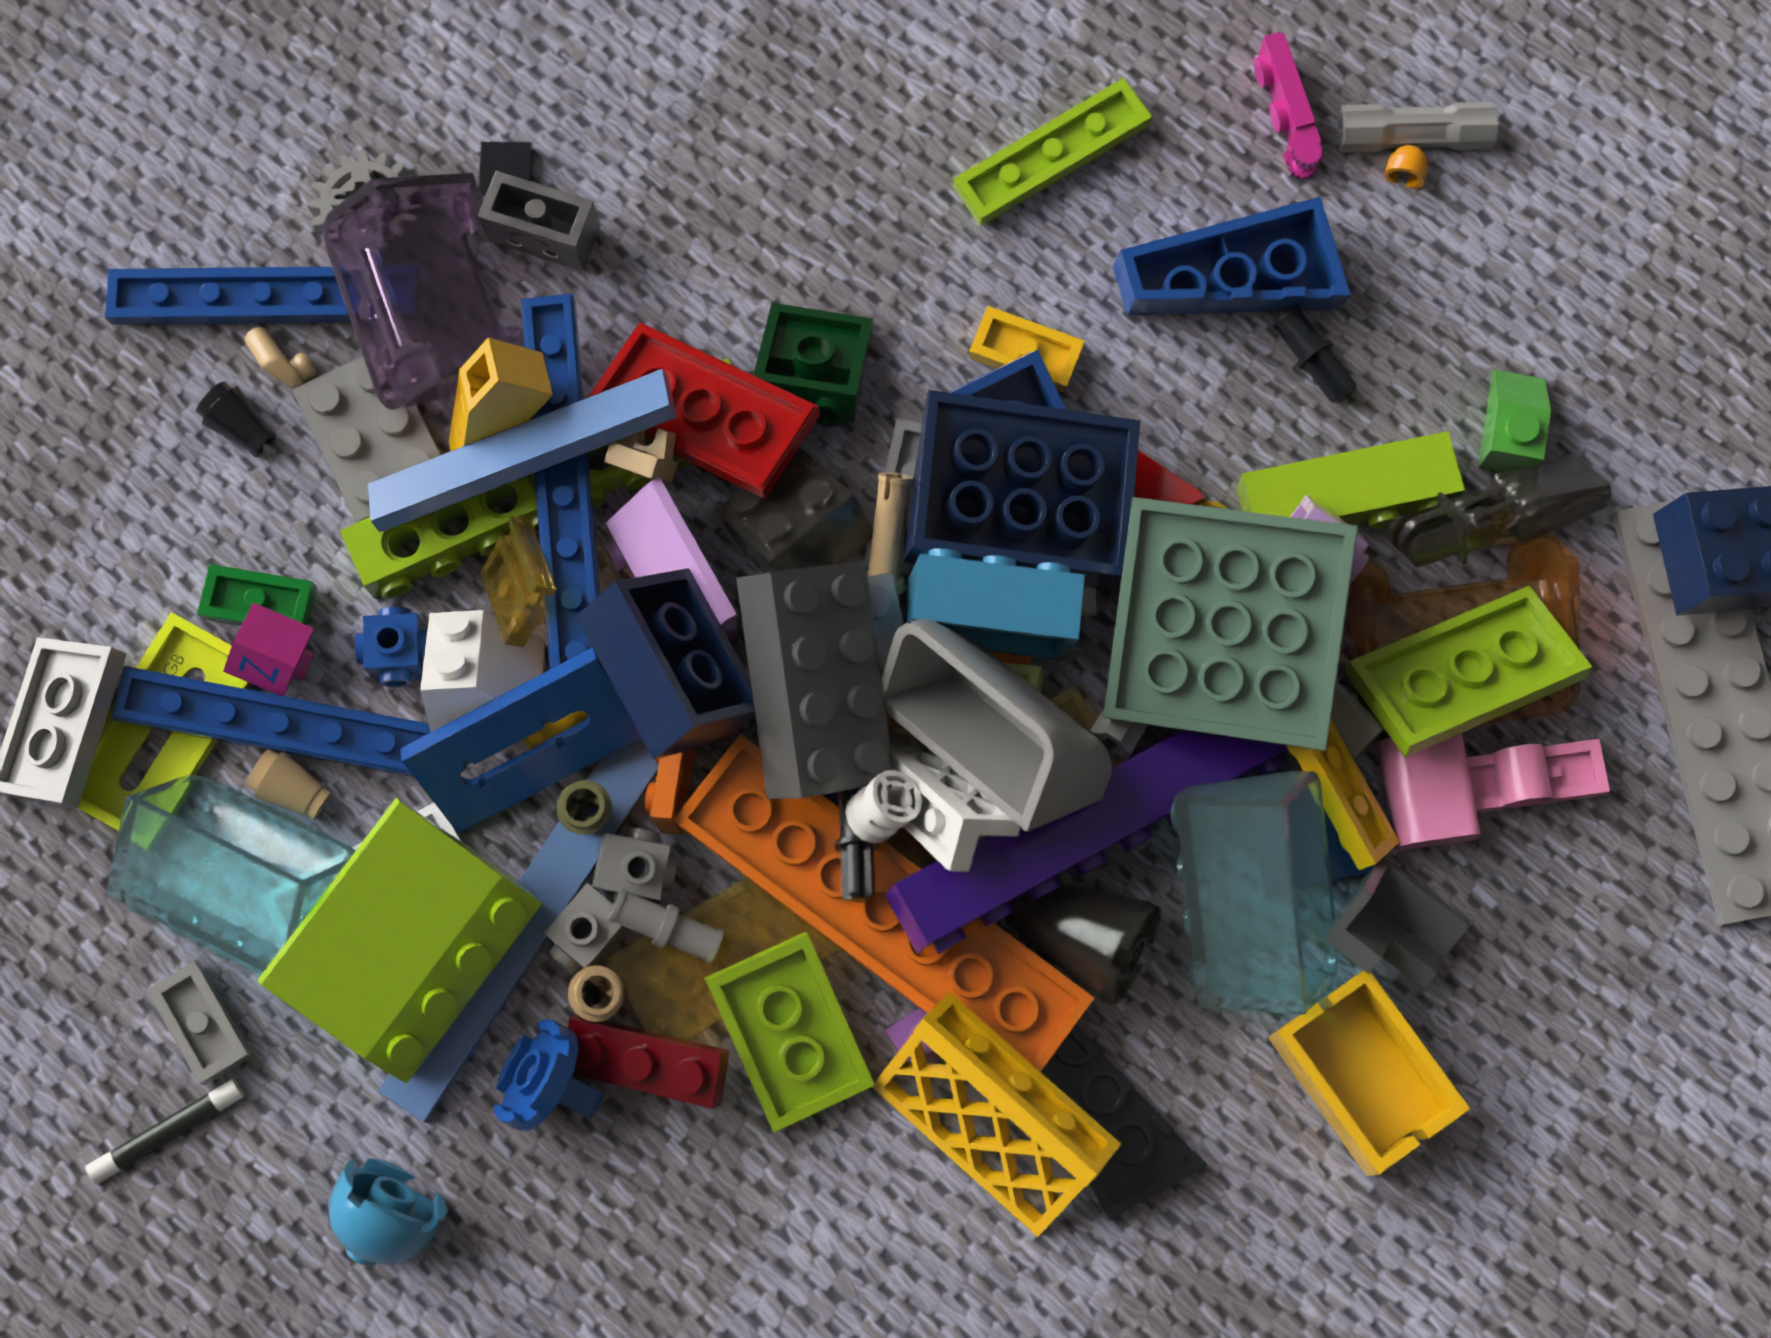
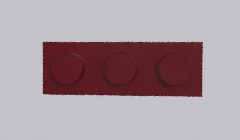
(650, 1062)

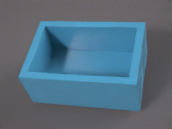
(998, 602)

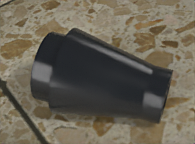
(234, 417)

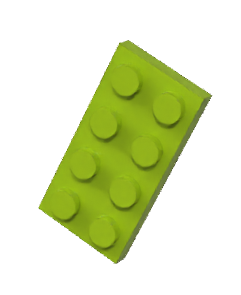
(1467, 670)

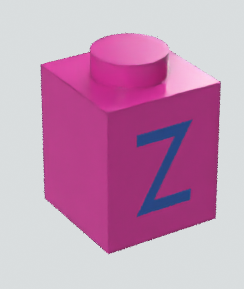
(270, 650)

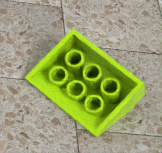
(400, 941)

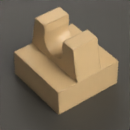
(646, 460)

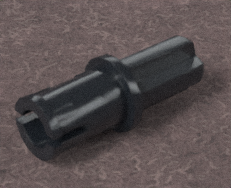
(1314, 355)
(856, 858)

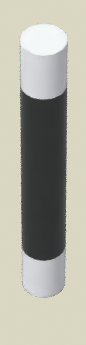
(164, 1131)

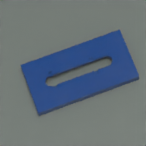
(565, 689)

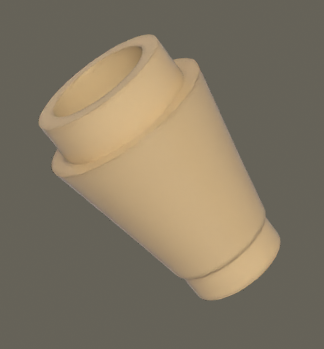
(286, 784)
(607, 987)

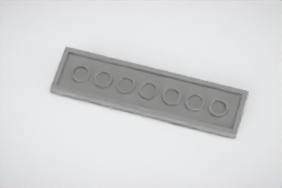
(1717, 722)

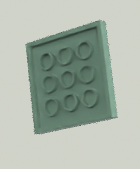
(1230, 622)

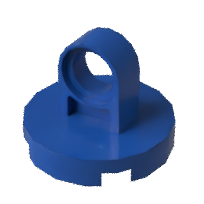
(540, 1077)

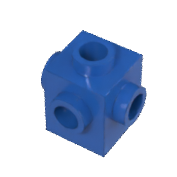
(397, 664)

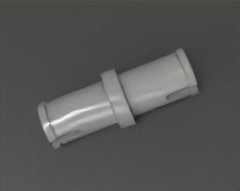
(665, 926)

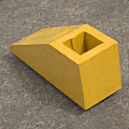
(497, 391)

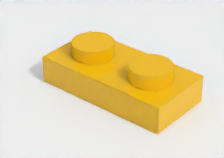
(1008, 337)

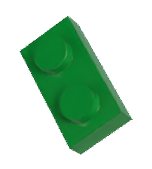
(232, 591)

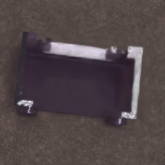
(413, 282)

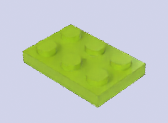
(789, 1031)

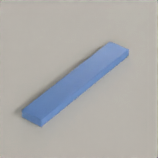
(521, 450)

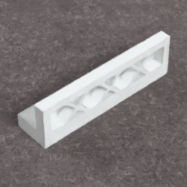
(951, 807)

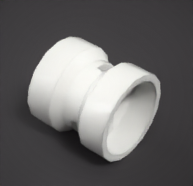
(883, 806)

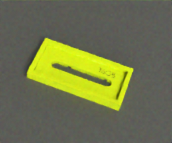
(174, 652)

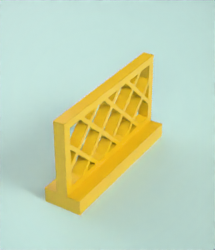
(1014, 1093)

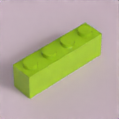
(1360, 484)

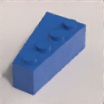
(1238, 266)

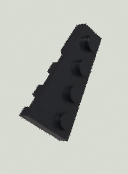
(1150, 1149)

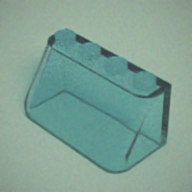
(221, 867)
(1257, 891)

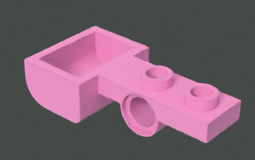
(1440, 790)

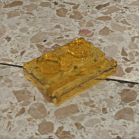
(517, 582)

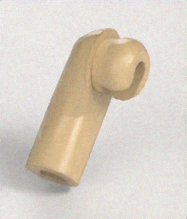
(273, 361)

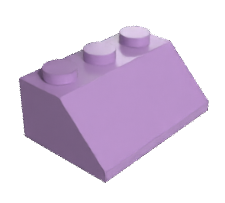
(654, 539)

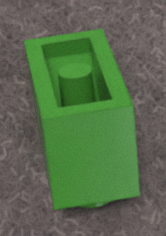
(1515, 423)

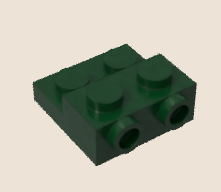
(816, 358)

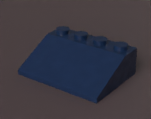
(1023, 485)

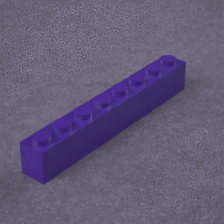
(1140, 793)

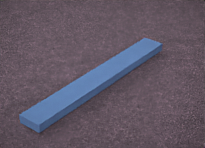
(555, 879)

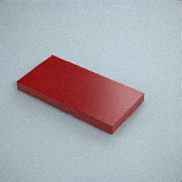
(723, 414)

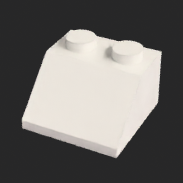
(471, 664)

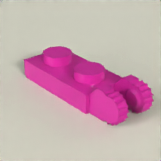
(1290, 107)

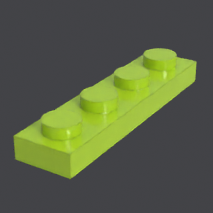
(1052, 151)

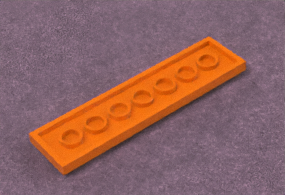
(793, 858)

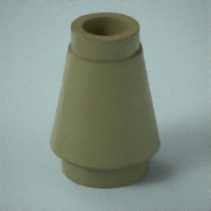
(579, 797)

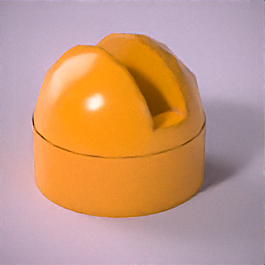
(1410, 160)

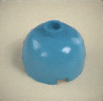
(372, 1212)

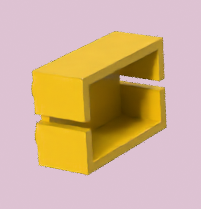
(1368, 1073)

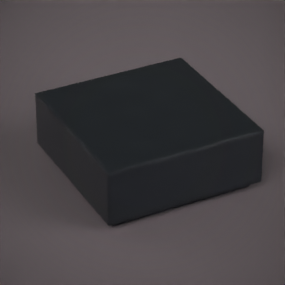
(505, 157)

